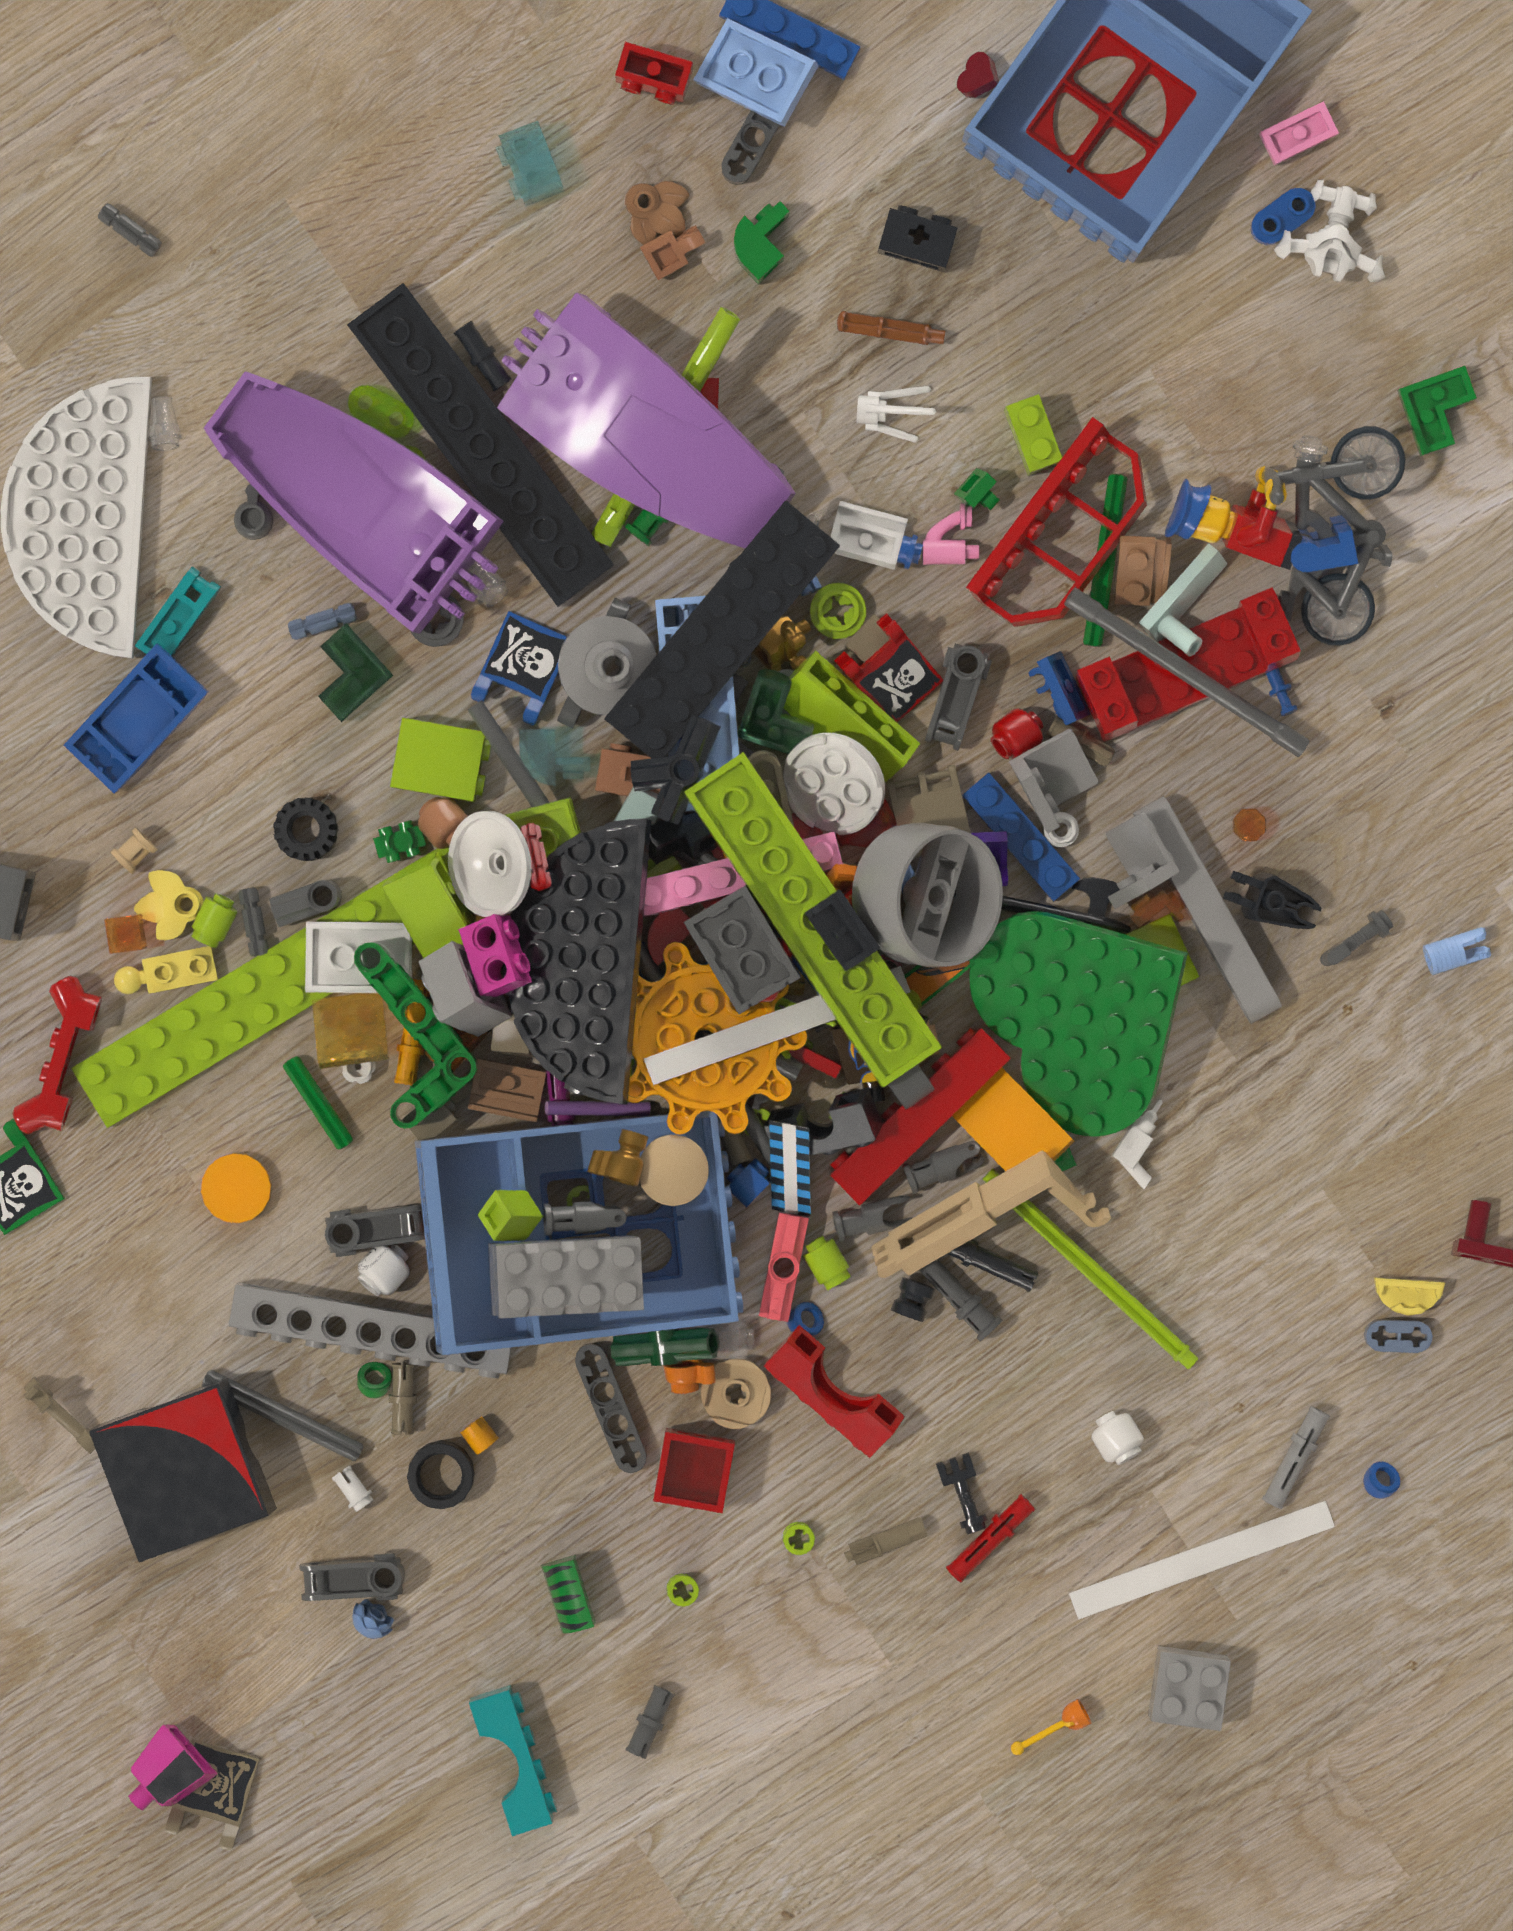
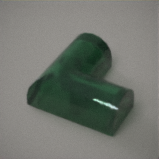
(361, 677)
(763, 716)

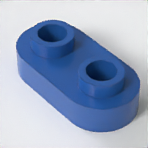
(1283, 216)

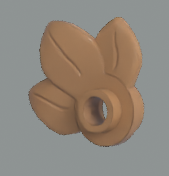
(660, 213)

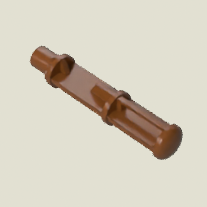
(889, 328)

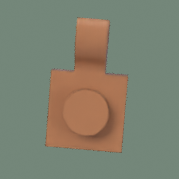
(667, 254)

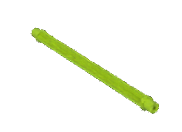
(1103, 1280)

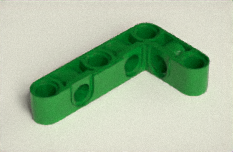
(435, 1037)

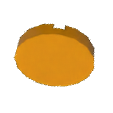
(236, 1188)

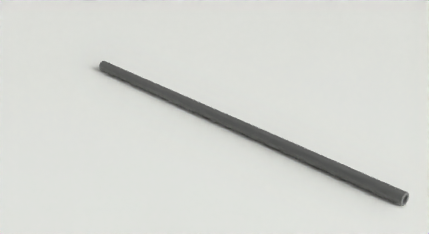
(535, 798)

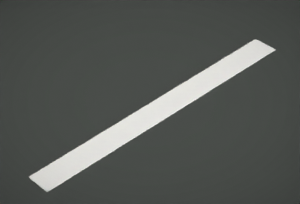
(744, 1037)
(1201, 1560)

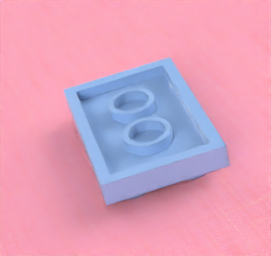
(756, 72)

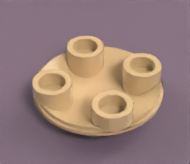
(673, 1170)

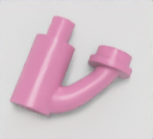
(939, 551)

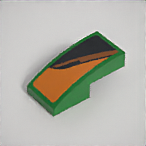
(930, 981)

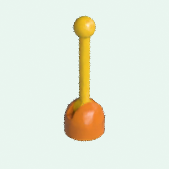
(1073, 1716)

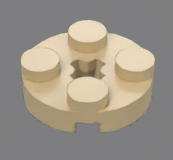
(747, 1409)

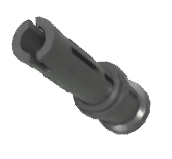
(967, 1305)

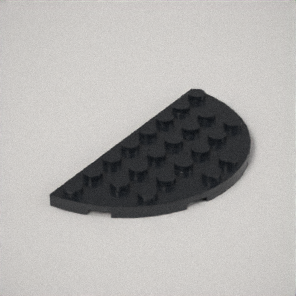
(585, 959)

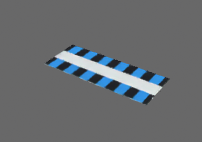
(790, 1168)

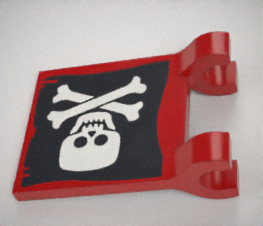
(895, 675)

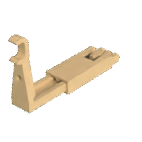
(974, 1212)

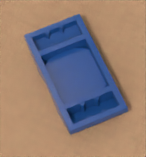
(136, 718)

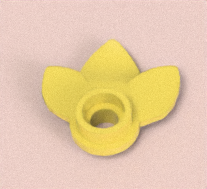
(164, 904)

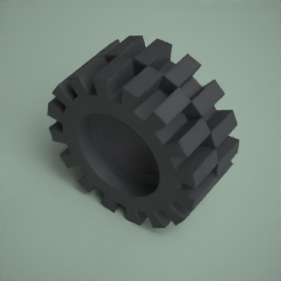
(327, 829)

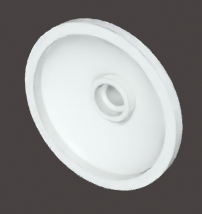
(489, 863)

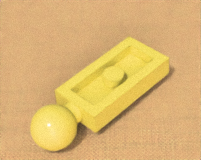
(169, 971)

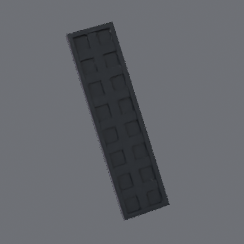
(722, 631)

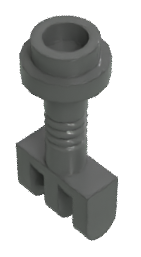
(1378, 924)

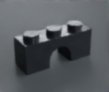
(853, 1122)

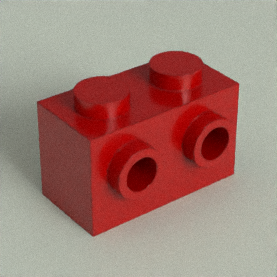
(654, 73)

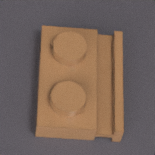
(1142, 570)
(507, 1090)

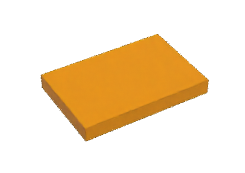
(1010, 1123)

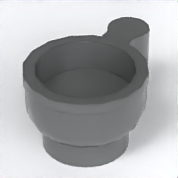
(253, 518)

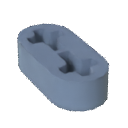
(1398, 1327)

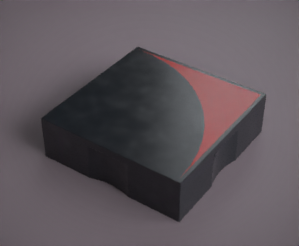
(182, 1470)

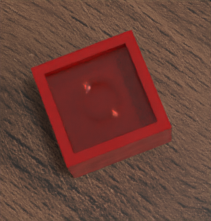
(694, 1470)

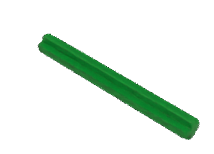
(1103, 579)

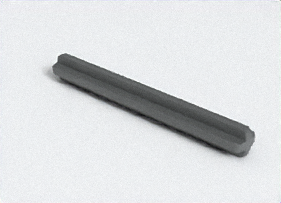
(290, 1418)

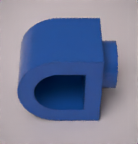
(748, 1181)

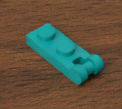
(178, 613)

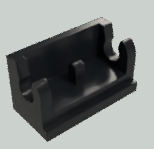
(842, 930)

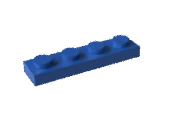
(795, 32)
(1023, 838)

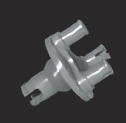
(583, 658)

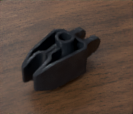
(1268, 900)

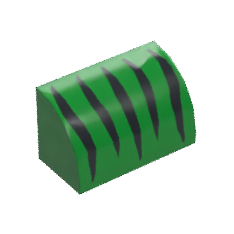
(568, 1595)

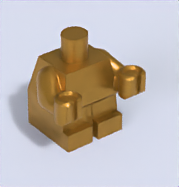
(783, 644)

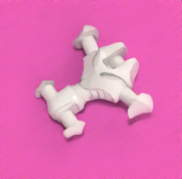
(1333, 247)

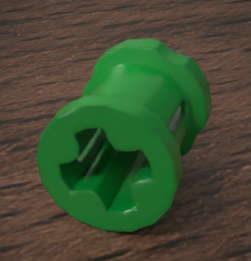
(645, 526)

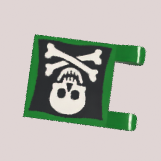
(24, 1182)

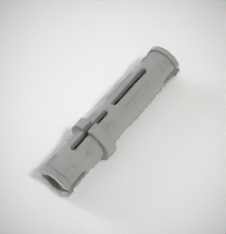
(1303, 1443)

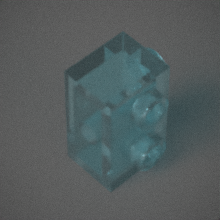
(530, 164)

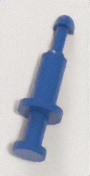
(1280, 690)

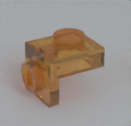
(1147, 907)

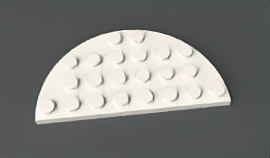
(78, 513)

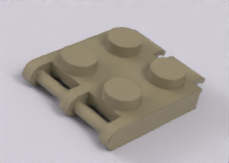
(929, 804)

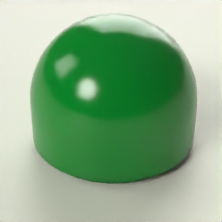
(374, 1390)

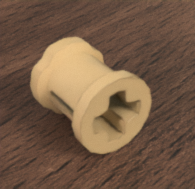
(134, 850)

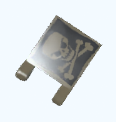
(222, 1796)

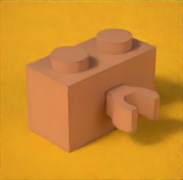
(615, 768)

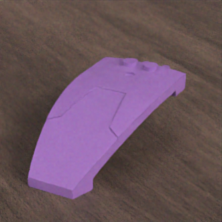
(639, 426)
(357, 498)

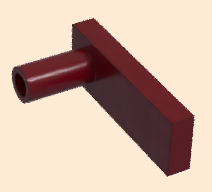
(1474, 1245)

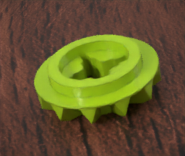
(846, 596)

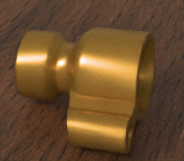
(624, 1164)

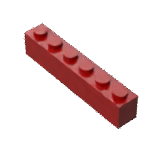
(905, 1130)

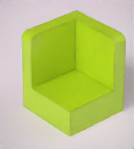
(510, 1215)

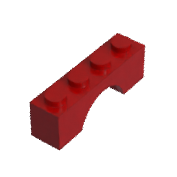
(862, 1420)

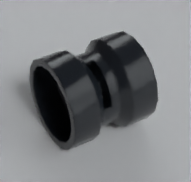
(917, 1292)

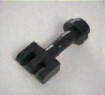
(959, 1478)

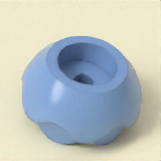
(371, 1620)

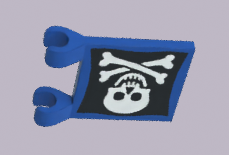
(522, 660)

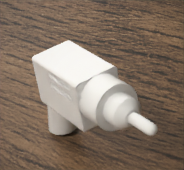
(1135, 1144)

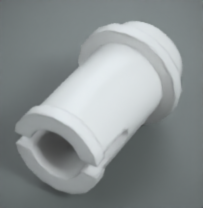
(353, 1491)

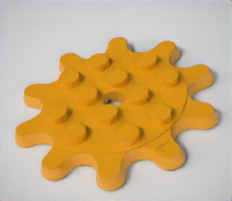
(671, 1015)

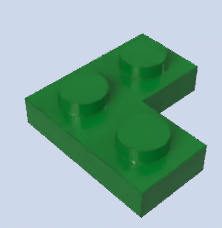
(1426, 403)

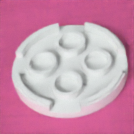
(833, 783)

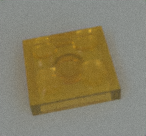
(350, 1030)

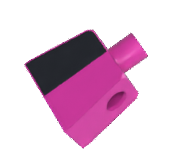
(168, 1769)

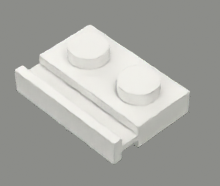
(868, 534)

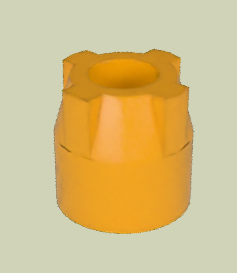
(479, 1435)

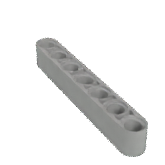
(1213, 917)

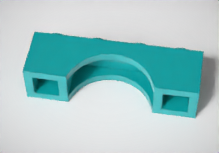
(499, 1718)

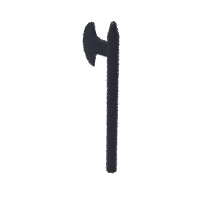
(1096, 911)

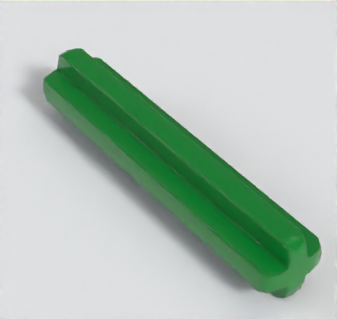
(317, 1102)

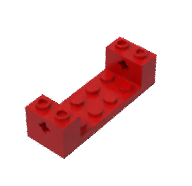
(1232, 651)

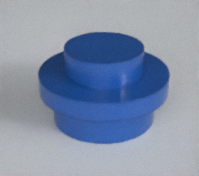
(909, 551)

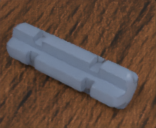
(322, 621)

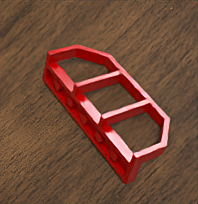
(1031, 525)

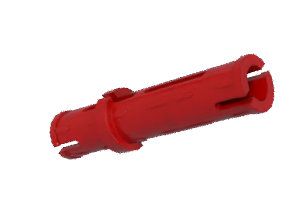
(961, 1567)

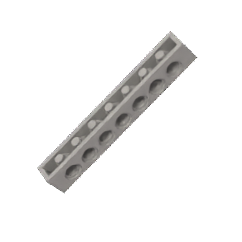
(246, 1319)

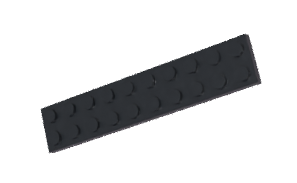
(480, 444)

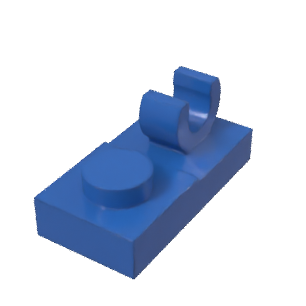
(1065, 692)

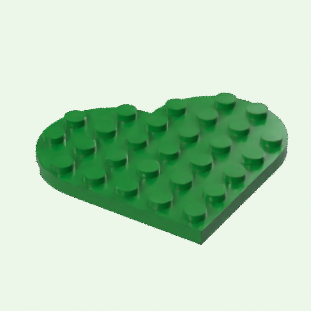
(1084, 1011)

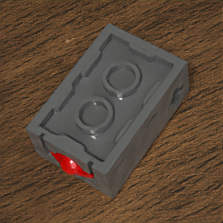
(742, 950)

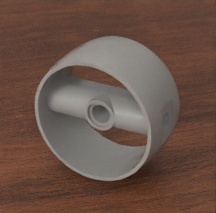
(948, 862)

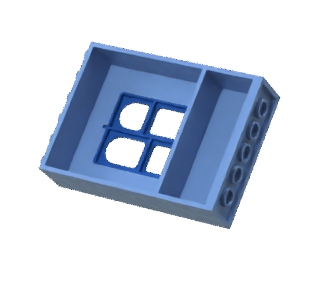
(464, 1172)

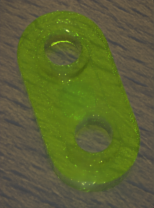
(380, 411)

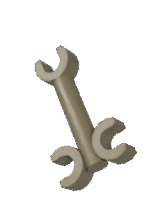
(45, 1402)

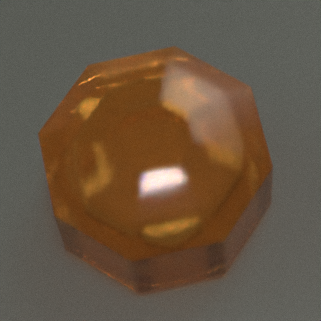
(1248, 825)

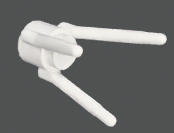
(874, 409)

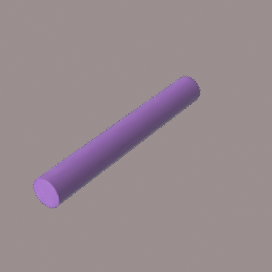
(596, 1108)

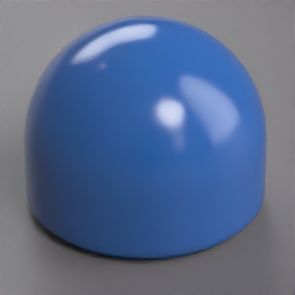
(795, 1318)
(1374, 1487)

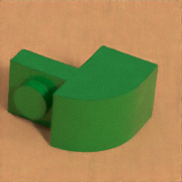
(751, 244)

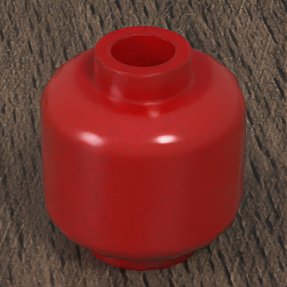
(1016, 733)

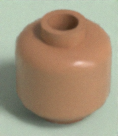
(439, 820)

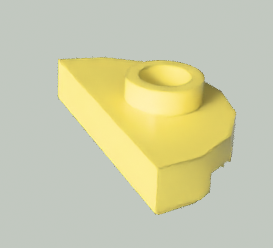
(1408, 1296)

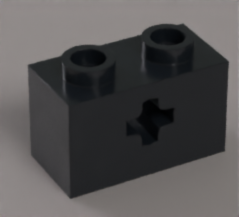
(930, 253)

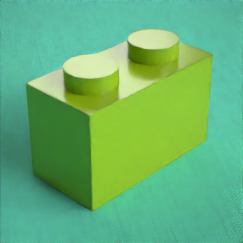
(1033, 434)

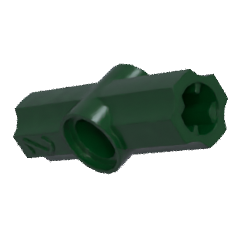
(665, 1347)

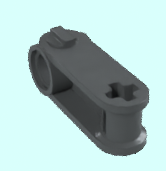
(956, 696)
(375, 1228)
(351, 1578)

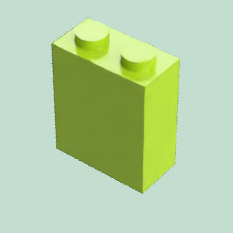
(440, 760)

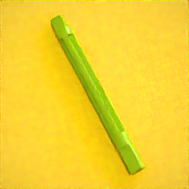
(696, 374)

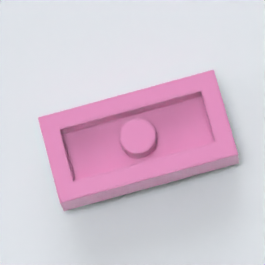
(1298, 133)

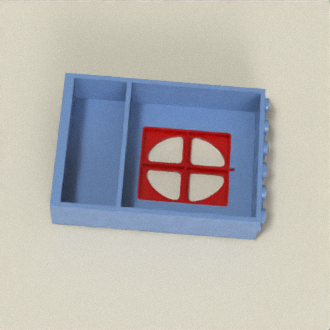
(1209, 68)

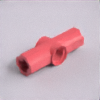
(778, 1289)

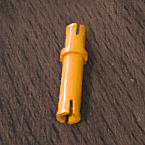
(409, 1048)

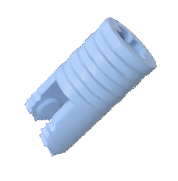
(1450, 954)

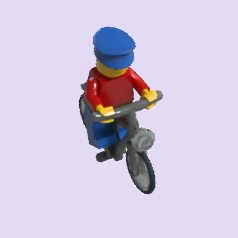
(1364, 466)

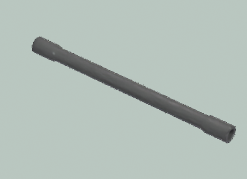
(1095, 612)

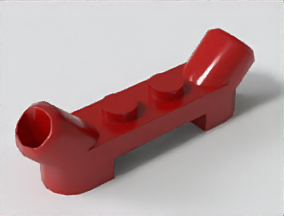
(50, 1106)

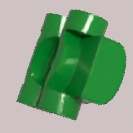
(391, 844)

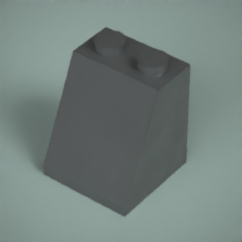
(15, 896)

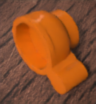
(688, 1374)

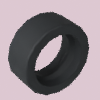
(438, 1501)

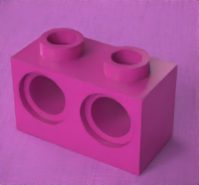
(488, 959)

